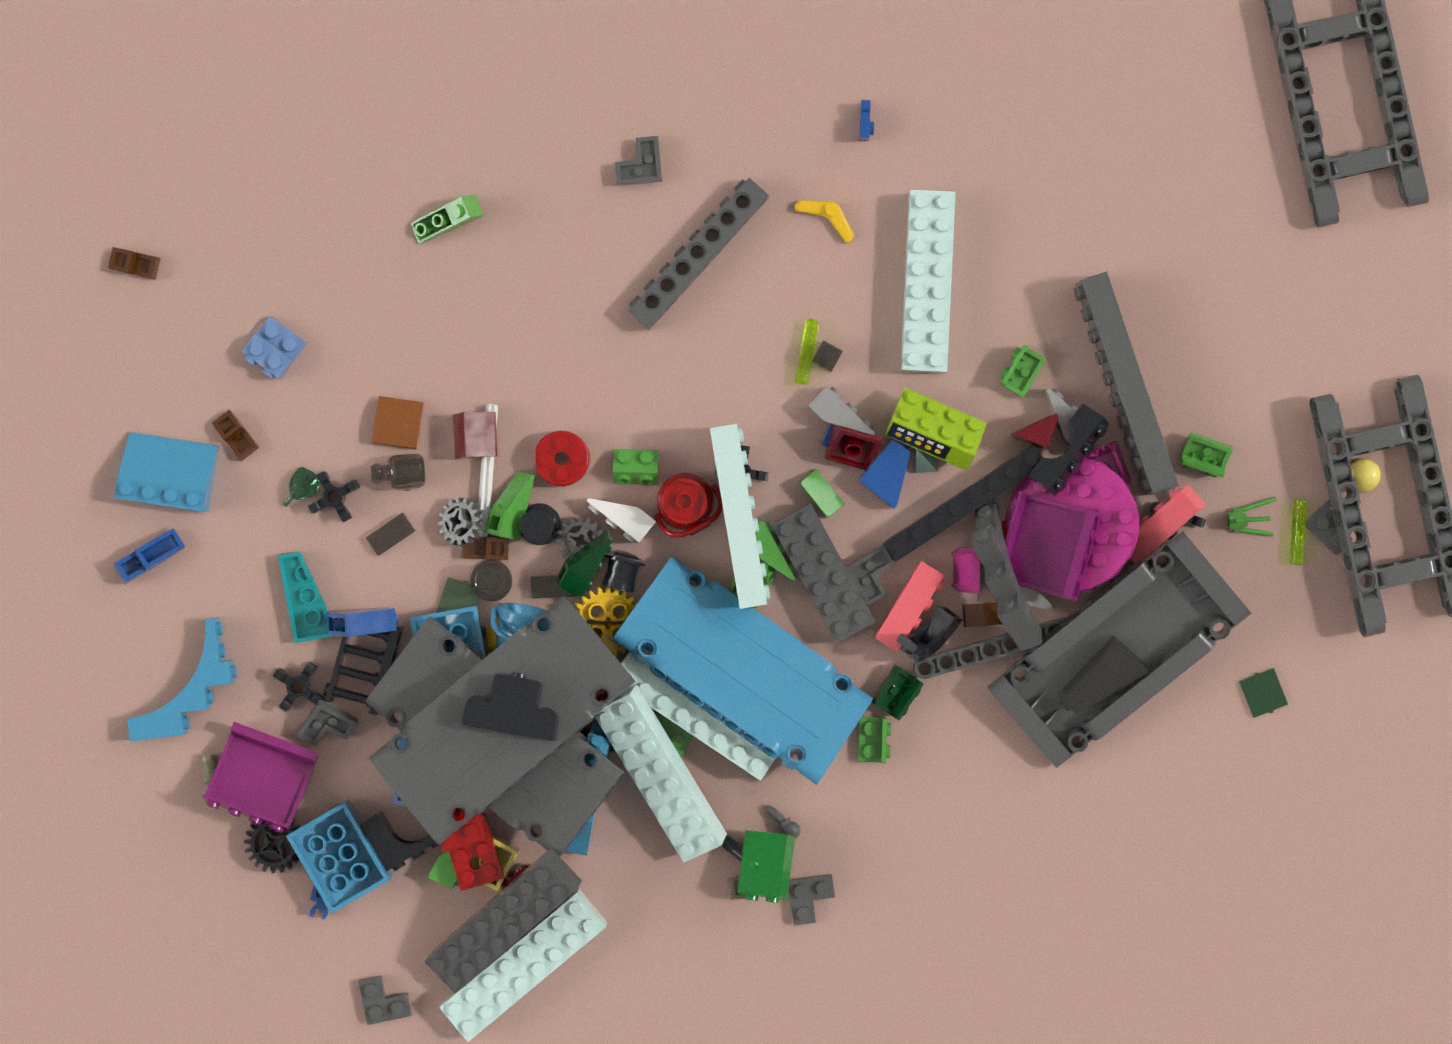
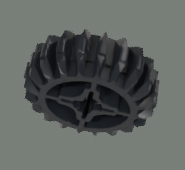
(280, 851)

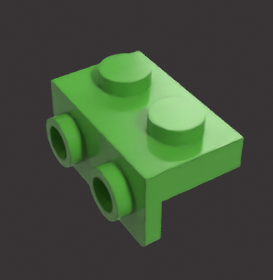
(1022, 370)
(1205, 455)
(635, 467)

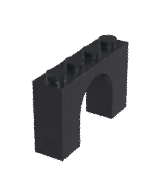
(389, 846)

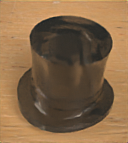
(491, 580)

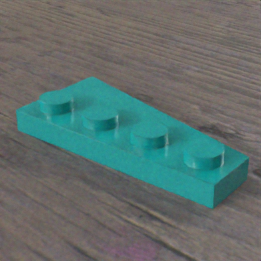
(303, 599)

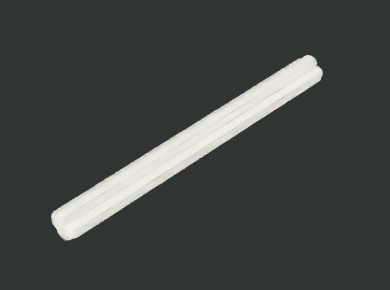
(486, 479)

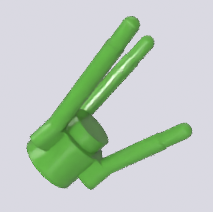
(1238, 520)

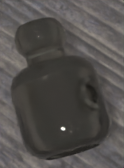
(402, 472)

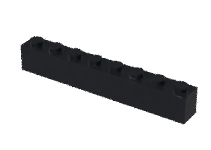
(963, 503)

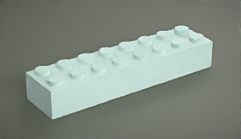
(928, 281)
(738, 515)
(695, 720)
(661, 774)
(523, 965)

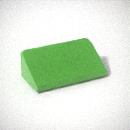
(821, 493)

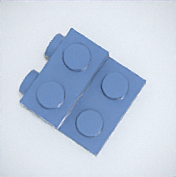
(273, 348)

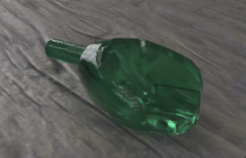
(302, 485)

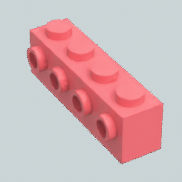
(1166, 521)
(909, 604)

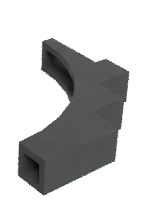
(1001, 580)

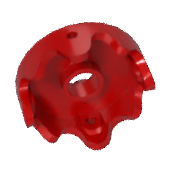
(577, 462)

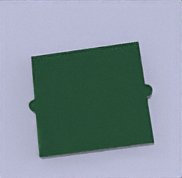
(457, 596)
(1263, 692)

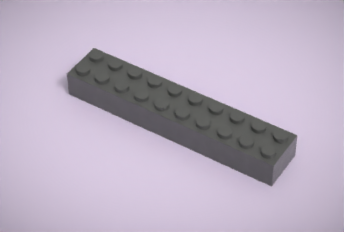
(1126, 384)

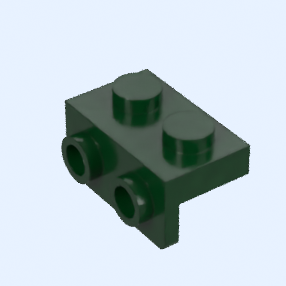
(897, 692)

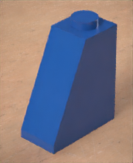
(888, 472)
(361, 621)

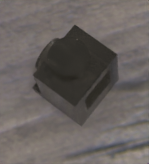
(827, 356)

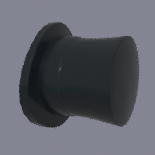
(540, 524)
(622, 570)

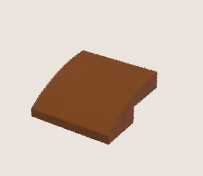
(397, 422)

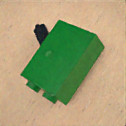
(764, 864)

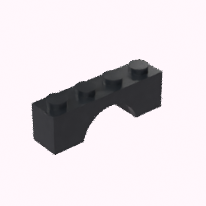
(1054, 472)

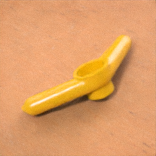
(830, 211)

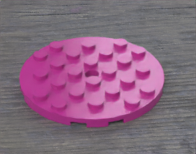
(1105, 492)

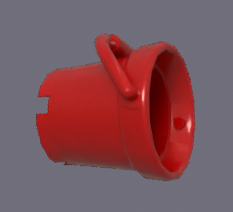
(687, 504)

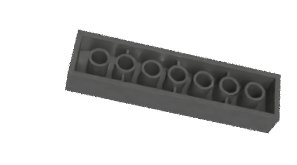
(503, 920)

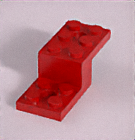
(471, 841)

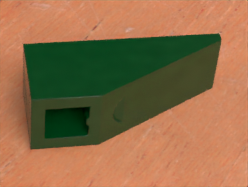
(580, 567)

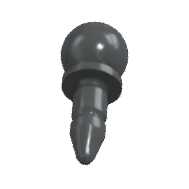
(789, 827)

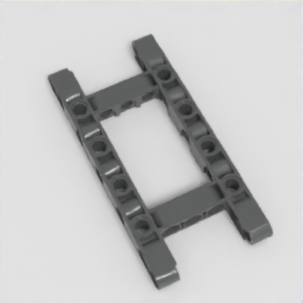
(1389, 90)
(1347, 515)

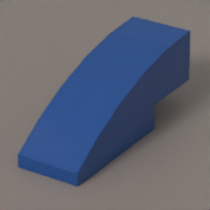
(149, 556)

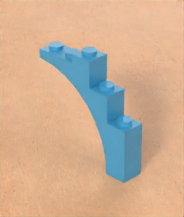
(196, 696)
(597, 739)

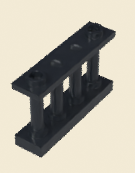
(385, 658)

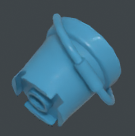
(513, 617)

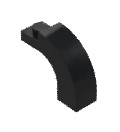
(931, 635)

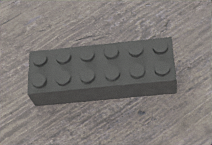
(823, 573)

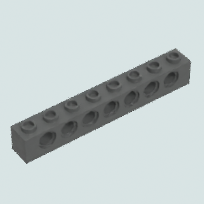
(756, 197)

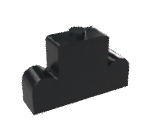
(512, 709)

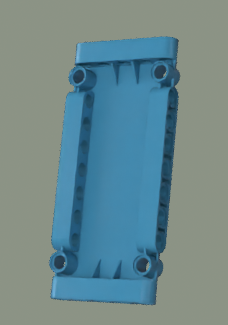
(743, 670)

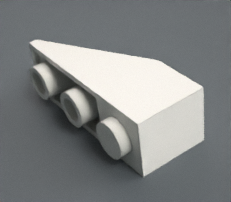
(629, 518)

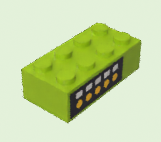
(936, 429)

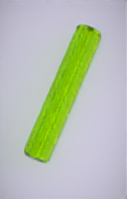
(806, 352)
(1298, 531)

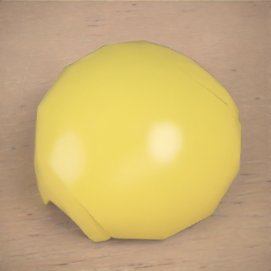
(1366, 474)

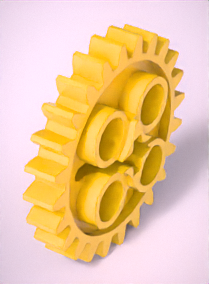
(608, 601)

